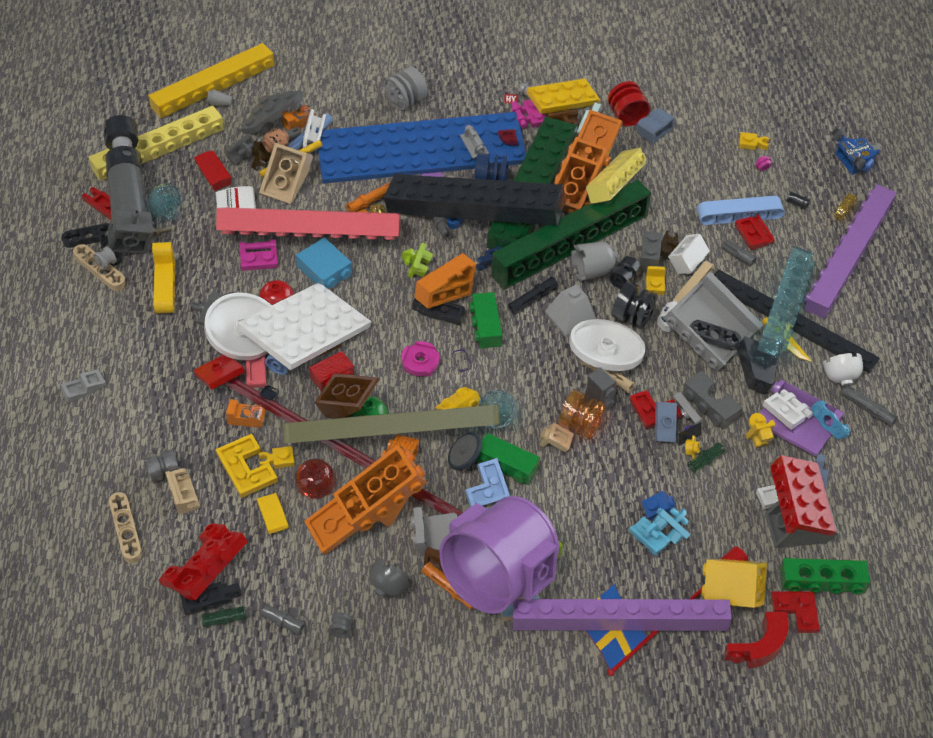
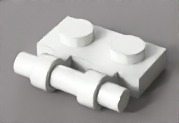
(787, 408)

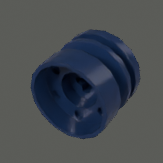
(489, 170)

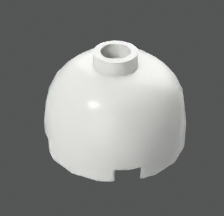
(844, 368)

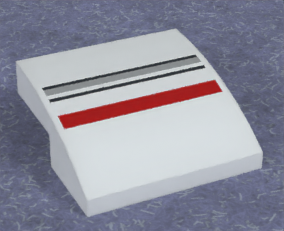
(236, 197)

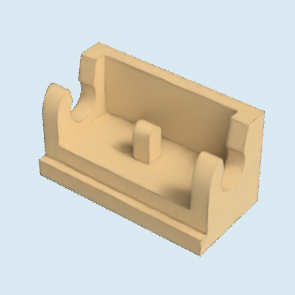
(182, 491)

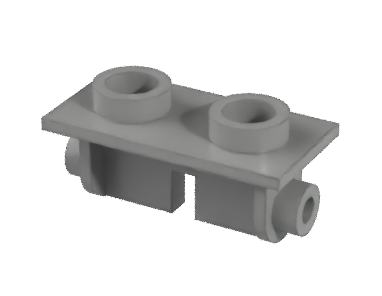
(473, 142)

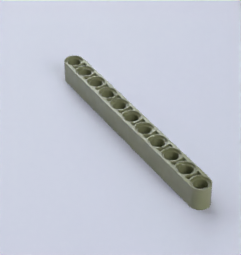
(390, 423)

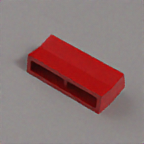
(213, 170)

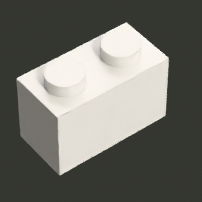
(689, 254)

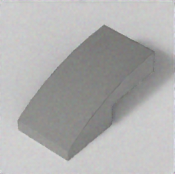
(85, 385)

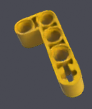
(164, 277)

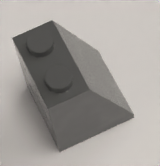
(798, 538)

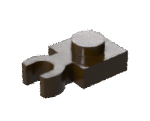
(668, 244)

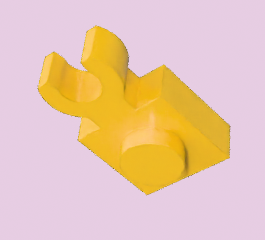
(751, 141)
(280, 457)

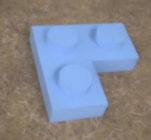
(493, 485)

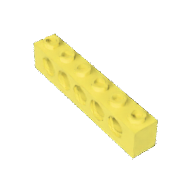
(615, 175)

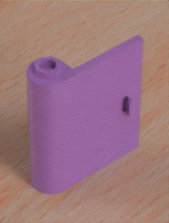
(809, 434)

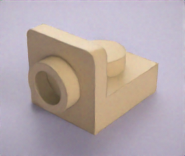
(557, 437)

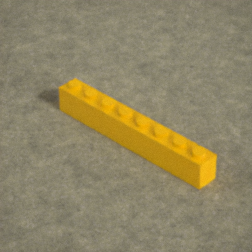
(215, 77)

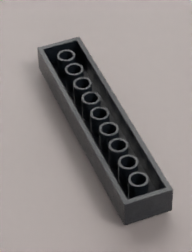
(476, 199)

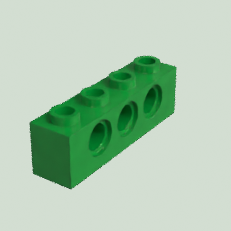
(833, 570)

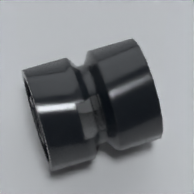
(626, 270)

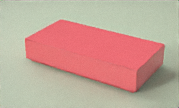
(256, 372)

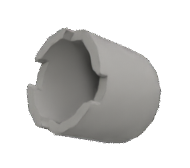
(593, 260)

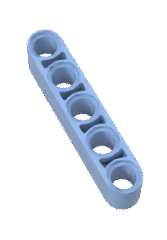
(734, 209)

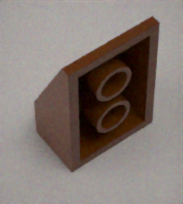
(345, 395)

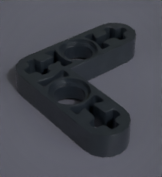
(98, 236)

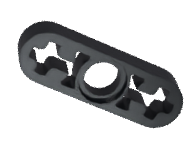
(721, 331)

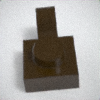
(260, 153)

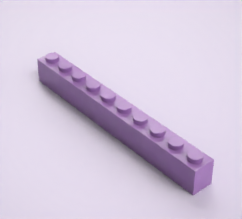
(849, 252)
(622, 614)

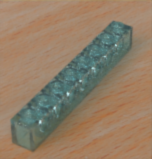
(786, 302)

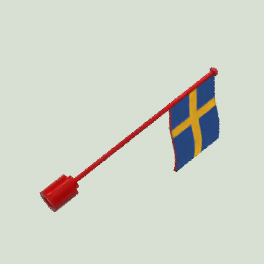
(619, 645)

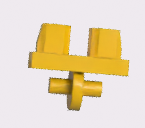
(760, 431)

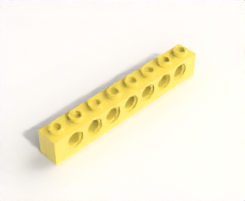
(168, 138)

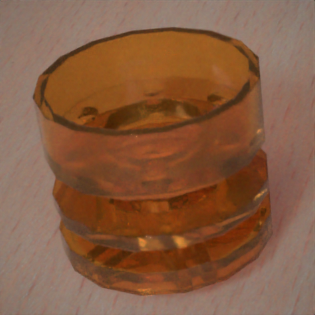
(582, 414)

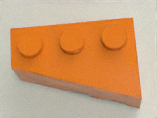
(447, 282)

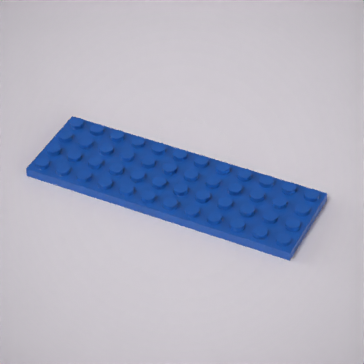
(413, 147)

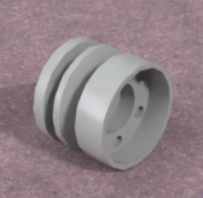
(405, 88)

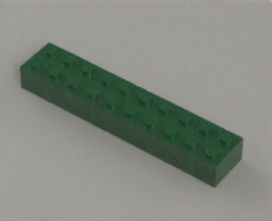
(539, 166)
(555, 243)

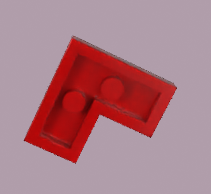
(646, 408)
(801, 605)

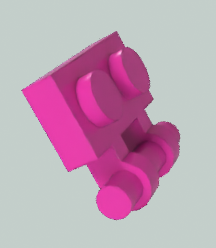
(533, 115)

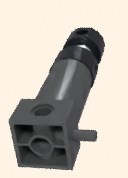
(130, 223)

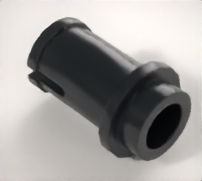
(798, 200)

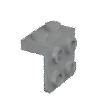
(429, 530)

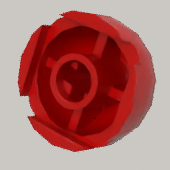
(276, 291)

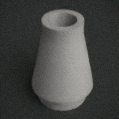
(217, 98)

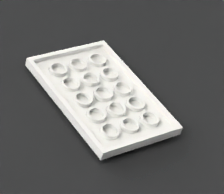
(304, 325)

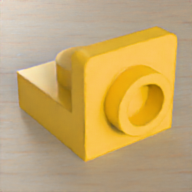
(655, 279)

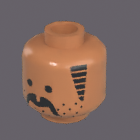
(275, 136)

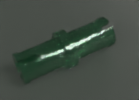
(706, 457)
(223, 616)

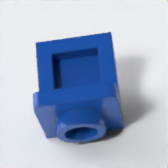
(657, 501)

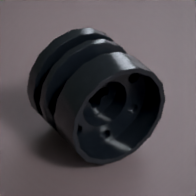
(634, 305)

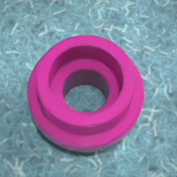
(763, 163)

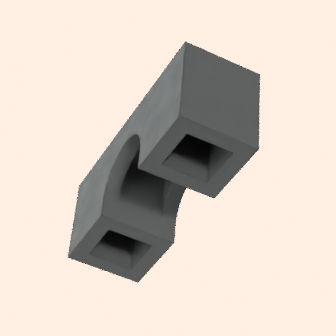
(722, 411)

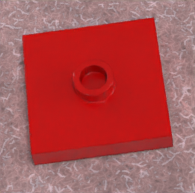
(218, 371)

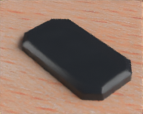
(267, 393)

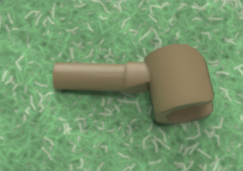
(159, 231)

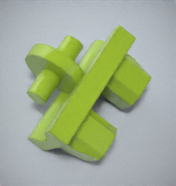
(416, 267)

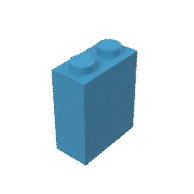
(324, 264)

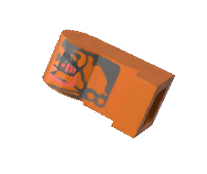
(296, 118)
(245, 414)

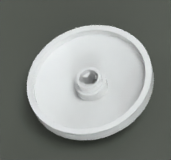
(222, 323)
(607, 345)

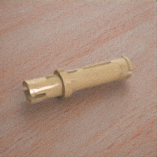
(622, 381)

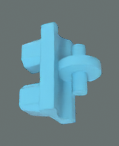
(678, 531)
(649, 535)

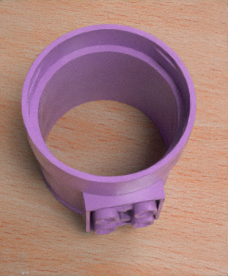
(500, 553)

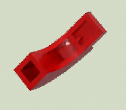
(765, 650)

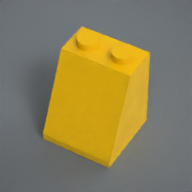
(735, 581)

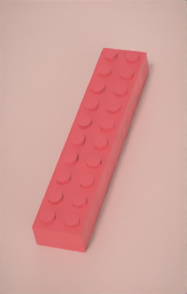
(308, 221)

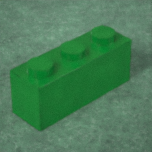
(486, 320)
(512, 460)

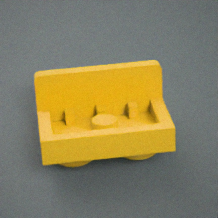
(462, 398)

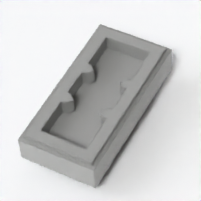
(688, 410)

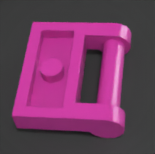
(259, 259)

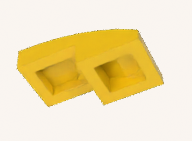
(272, 513)

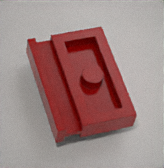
(754, 232)

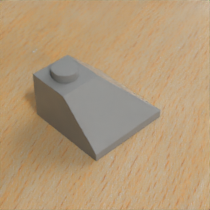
(570, 309)

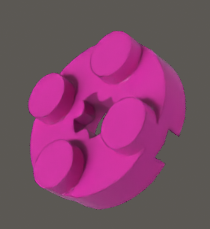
(420, 368)

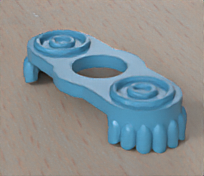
(837, 429)

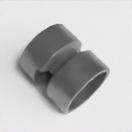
(159, 465)

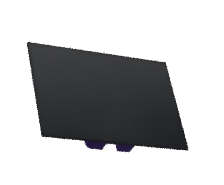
(689, 432)

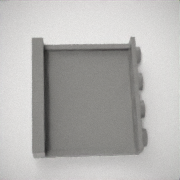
(716, 305)

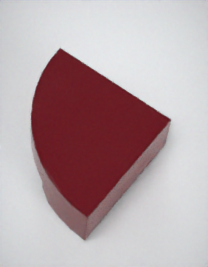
(508, 136)

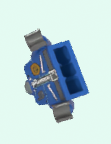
(855, 153)

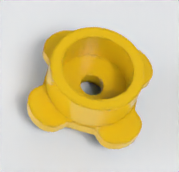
(692, 447)

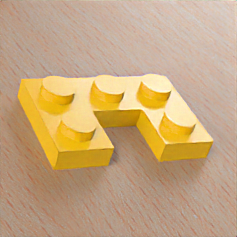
(233, 460)

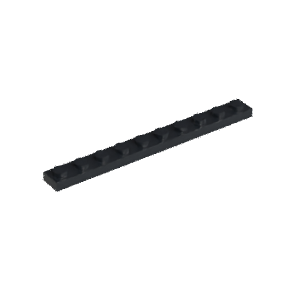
(803, 326)

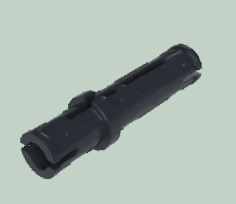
(538, 291)

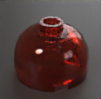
(314, 478)

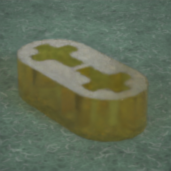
(845, 206)

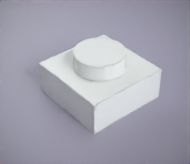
(767, 496)

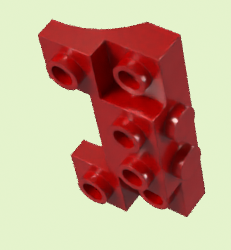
(205, 565)

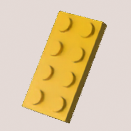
(562, 96)

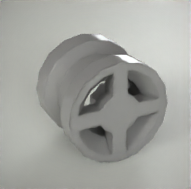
(105, 257)

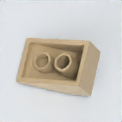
(285, 173)

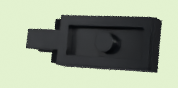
(447, 311)
(212, 596)

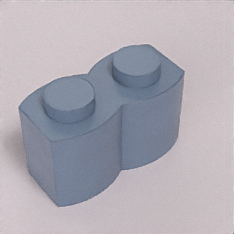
(655, 125)

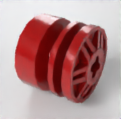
(628, 103)

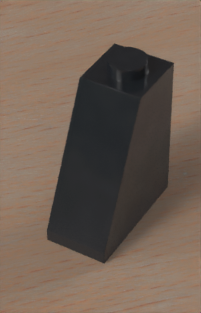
(757, 366)

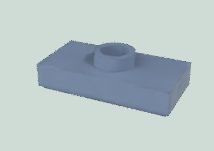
(665, 422)

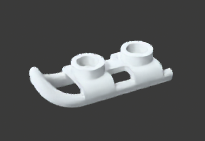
(311, 135)

